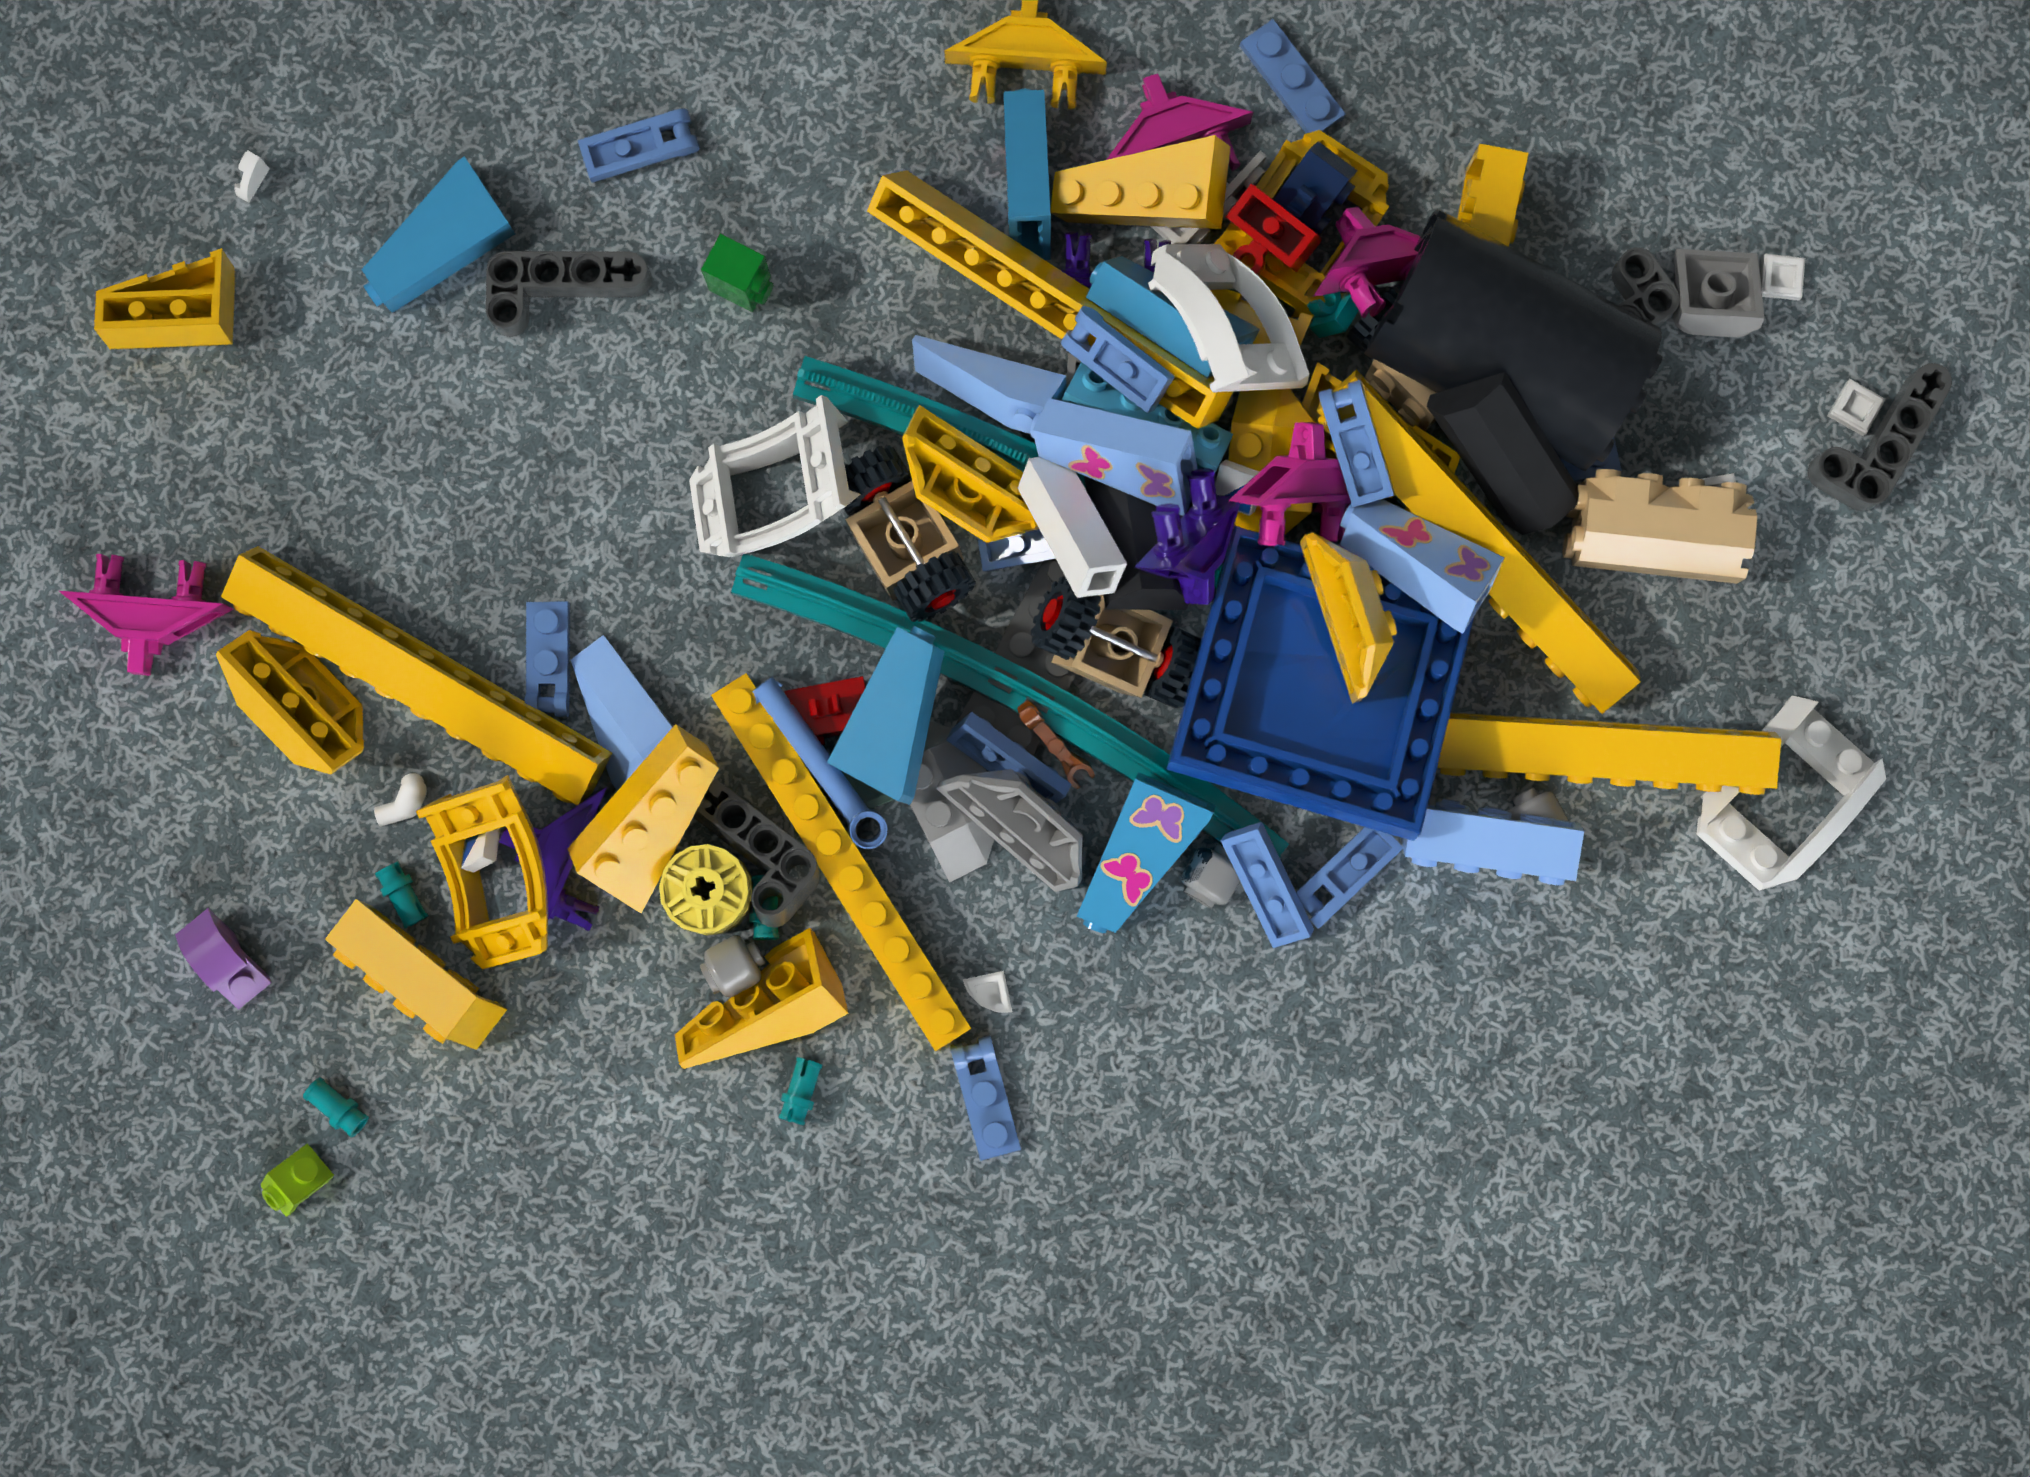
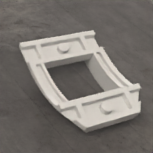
(1187, 276)
(824, 473)
(1833, 759)

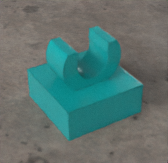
(1333, 315)

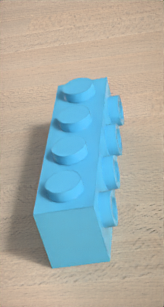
(1094, 392)

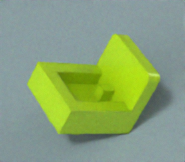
(295, 1180)

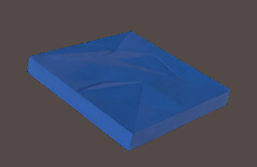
(1275, 711)

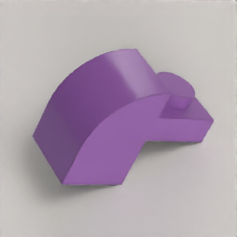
(219, 960)

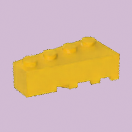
(413, 977)

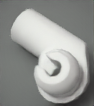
(408, 801)

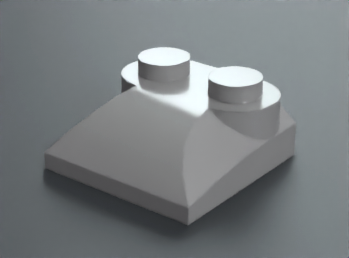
(1718, 293)

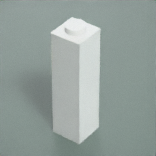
(1072, 528)

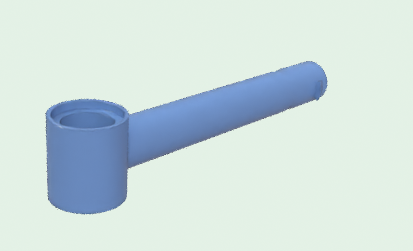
(816, 758)

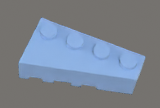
(1497, 842)

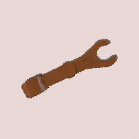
(1070, 761)

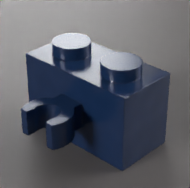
(1315, 186)

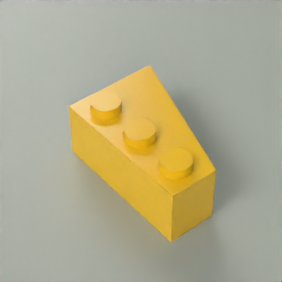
(172, 308)

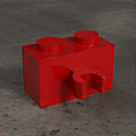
(1271, 230)
(827, 705)

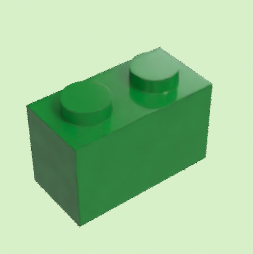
(737, 273)

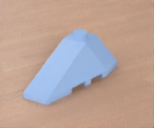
(989, 383)
(619, 709)

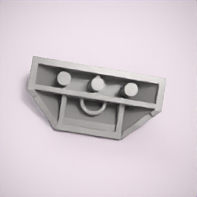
(1021, 822)
(954, 837)

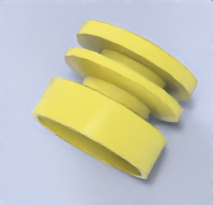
(727, 903)

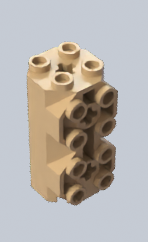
(1662, 529)

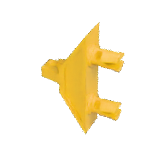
(1026, 42)

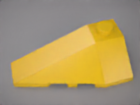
(791, 1000)

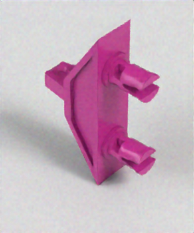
(1179, 119)
(1370, 258)
(1296, 479)
(146, 622)

